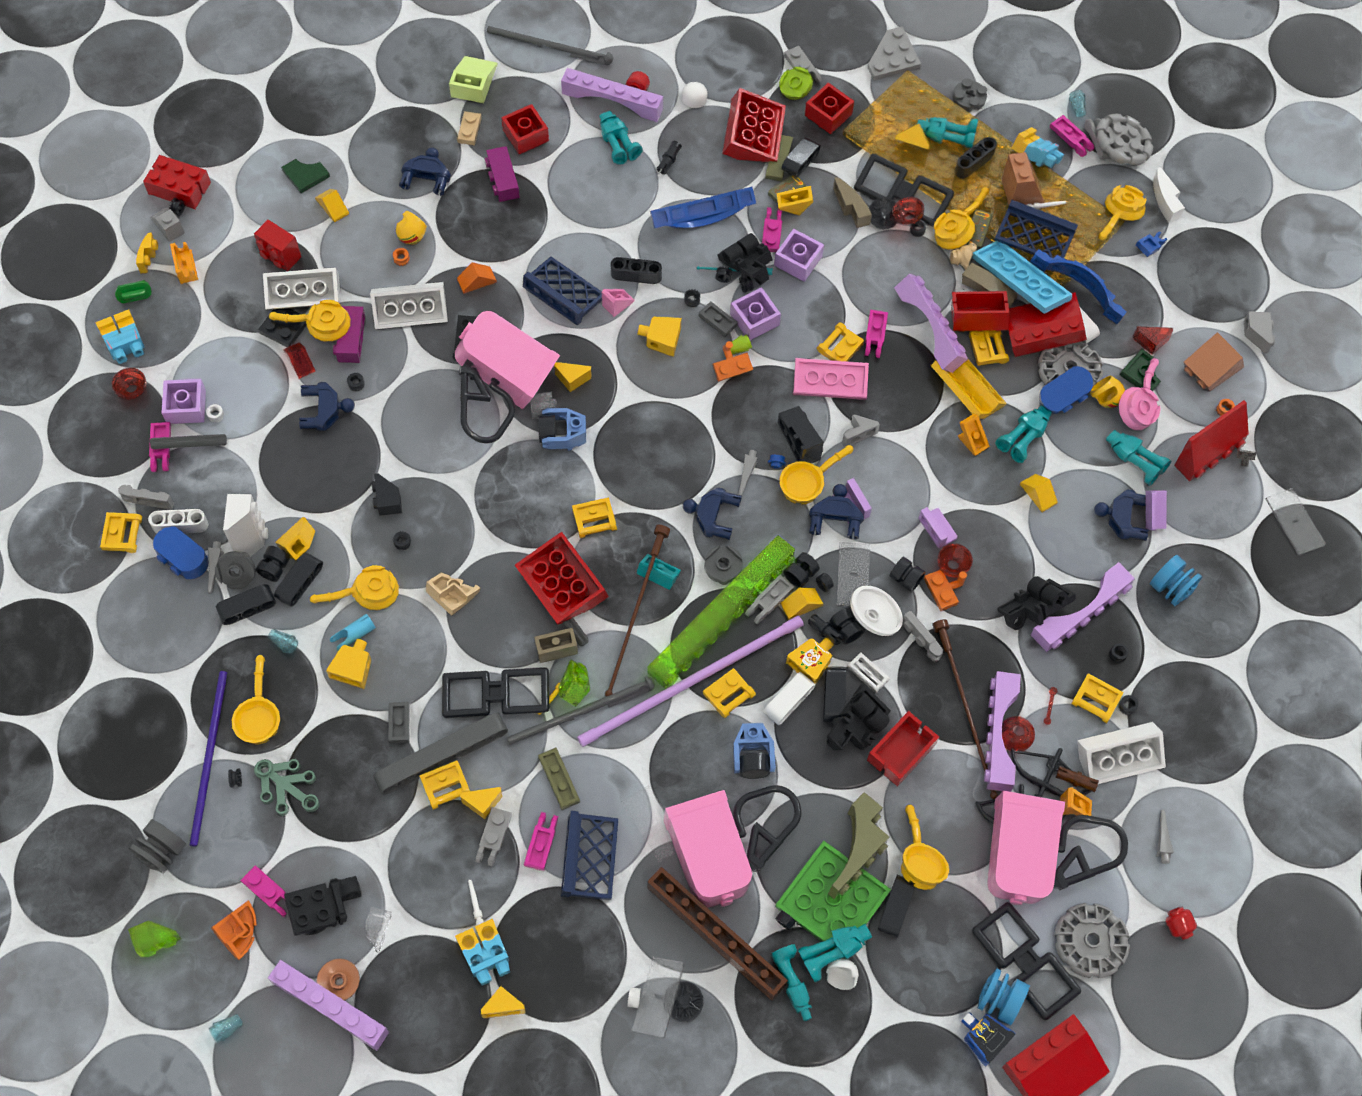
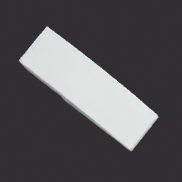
(1167, 196)

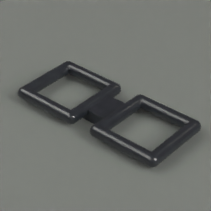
(902, 188)
(495, 692)
(1027, 959)

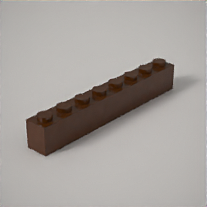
(717, 934)

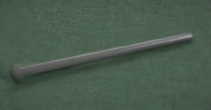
(575, 52)
(611, 700)

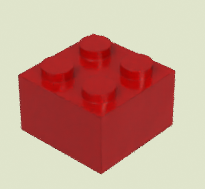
(829, 108)
(525, 129)
(277, 245)

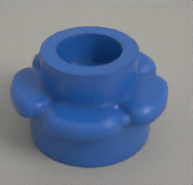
(777, 461)

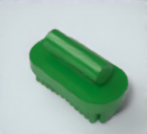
(133, 291)

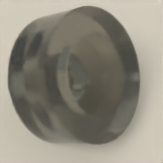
(1245, 456)

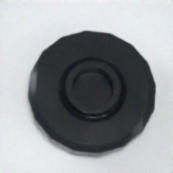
(882, 213)
(687, 1002)

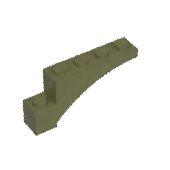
(865, 844)

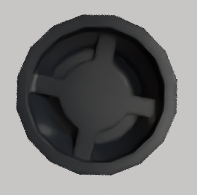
(272, 564)
(800, 571)
(908, 574)
(846, 625)

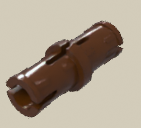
(1077, 779)

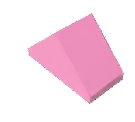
(616, 300)

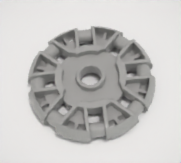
(1138, 139)
(1064, 358)
(1081, 946)

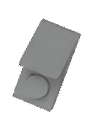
(862, 430)

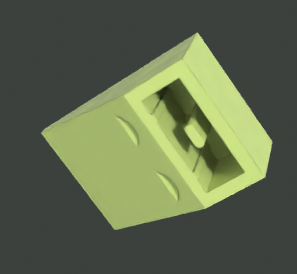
(472, 79)

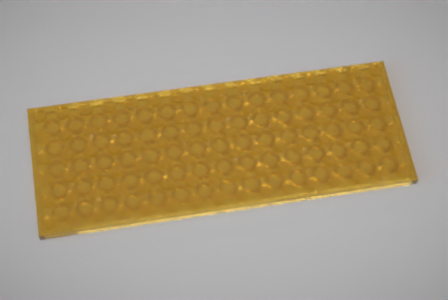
(914, 99)

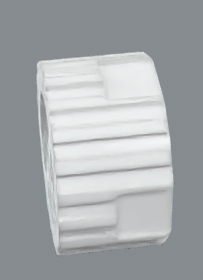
(212, 408)
(634, 997)

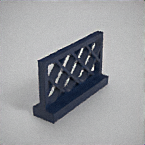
(1038, 218)
(554, 297)
(571, 856)

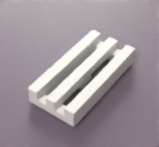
(862, 677)

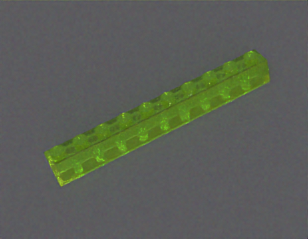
(720, 612)

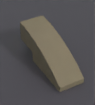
(852, 203)
(982, 280)

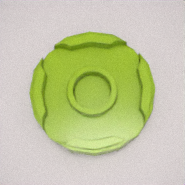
(796, 83)

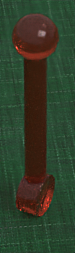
(1053, 691)

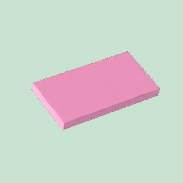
(830, 379)

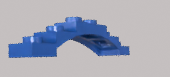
(704, 210)
(1084, 276)

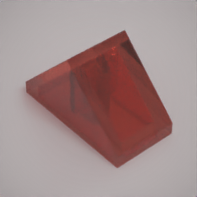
(1152, 337)
(299, 360)

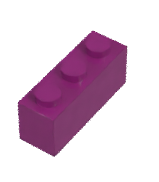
(502, 174)
(350, 345)

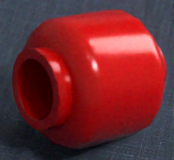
(638, 80)
(1181, 922)

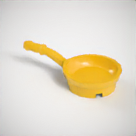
(1124, 204)
(957, 227)
(325, 320)
(805, 481)
(372, 589)
(257, 717)
(922, 862)

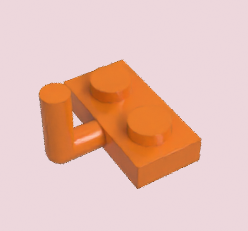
(732, 365)
(943, 590)

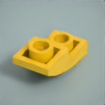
(146, 251)

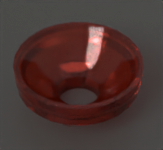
(906, 207)
(128, 377)
(956, 553)
(1015, 741)

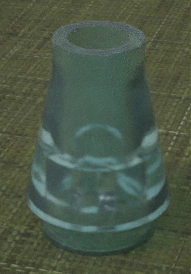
(1077, 100)
(286, 642)
(224, 1028)

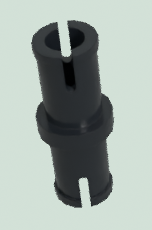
(669, 157)
(825, 629)

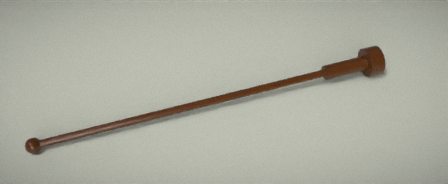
(661, 532)
(940, 627)

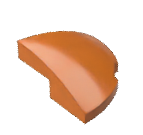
(237, 930)

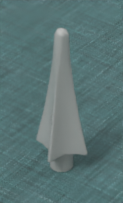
(749, 465)
(213, 554)
(1164, 845)

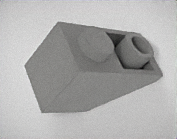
(1259, 329)

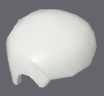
(694, 95)
(842, 974)

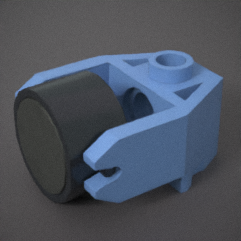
(575, 428)
(753, 765)

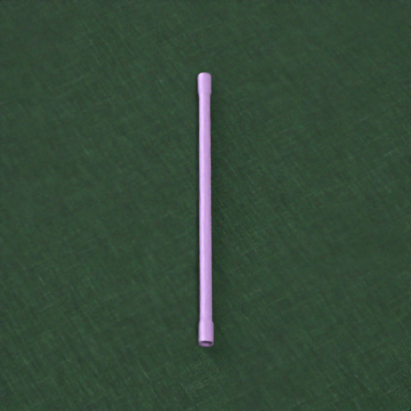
(594, 733)

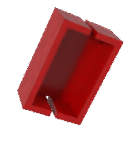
(177, 180)
(980, 311)
(902, 748)

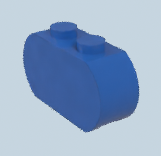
(1066, 390)
(180, 553)

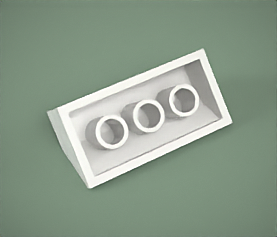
(300, 288)
(409, 305)
(244, 524)
(1122, 753)

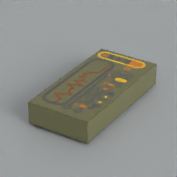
(786, 185)
(982, 222)

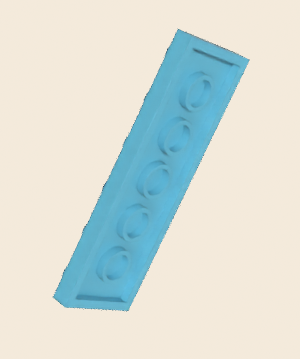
(1022, 276)

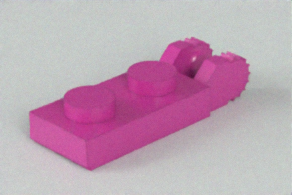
(1072, 135)
(772, 231)
(876, 331)
(160, 430)
(540, 843)
(264, 889)

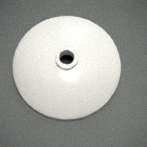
(876, 610)

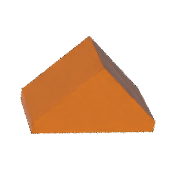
(475, 277)

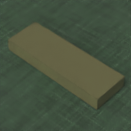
(774, 169)
(559, 778)

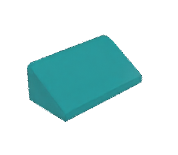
(661, 572)

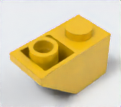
(297, 539)

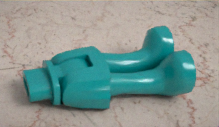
(614, 129)
(937, 130)
(1033, 424)
(1126, 449)
(847, 941)
(796, 990)

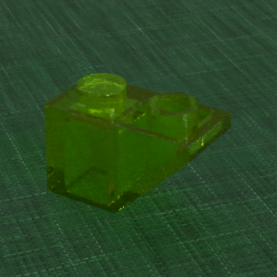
(574, 683)
(151, 937)

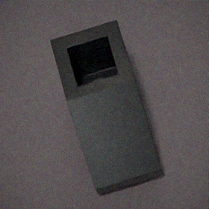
(387, 496)

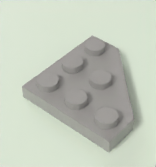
(893, 55)

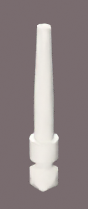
(1049, 204)
(477, 912)

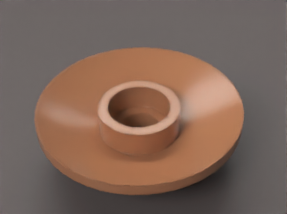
(339, 969)

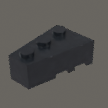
(801, 435)

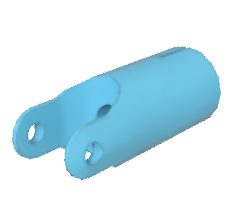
(354, 631)

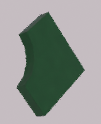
(305, 175)
(1135, 370)

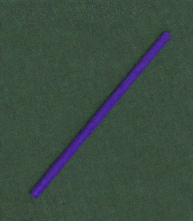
(208, 759)

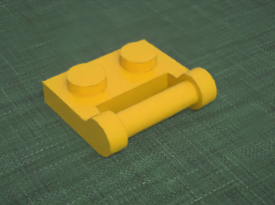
(983, 347)
(845, 348)
(591, 512)
(115, 529)
(725, 688)
(1099, 692)
(443, 778)

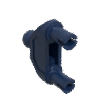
(428, 168)
(327, 406)
(836, 508)
(708, 511)
(1120, 515)

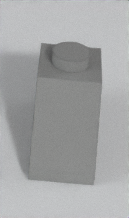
(168, 224)

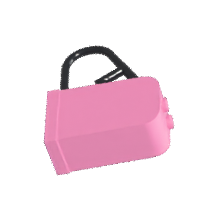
(506, 361)
(712, 846)
(1027, 846)

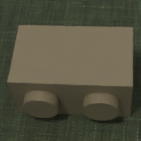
(556, 645)

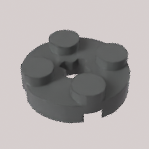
(970, 87)
(723, 554)
(239, 560)

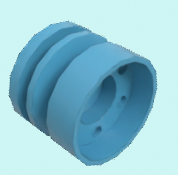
(1175, 580)
(1003, 996)

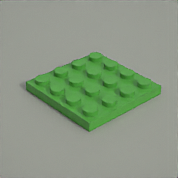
(816, 910)

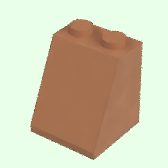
(1021, 180)
(1213, 363)

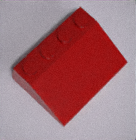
(753, 127)
(1035, 331)
(1214, 442)
(561, 579)
(1058, 1063)

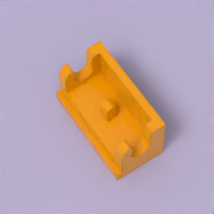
(184, 263)

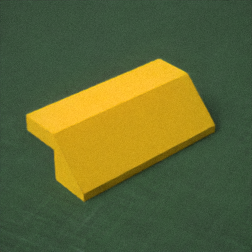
(972, 389)

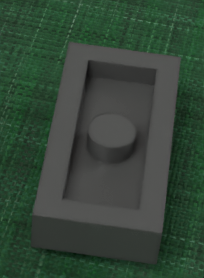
(718, 319)
(399, 722)

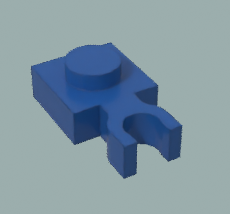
(1150, 244)

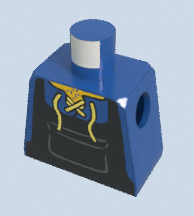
(986, 1036)

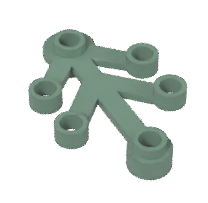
(285, 783)

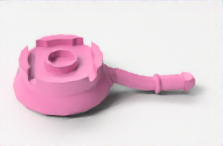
(1139, 405)

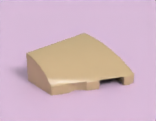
(450, 592)

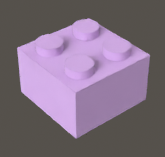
(798, 255)
(755, 313)
(183, 401)

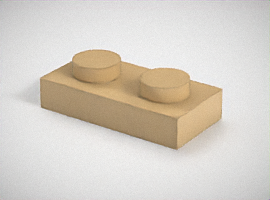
(469, 128)

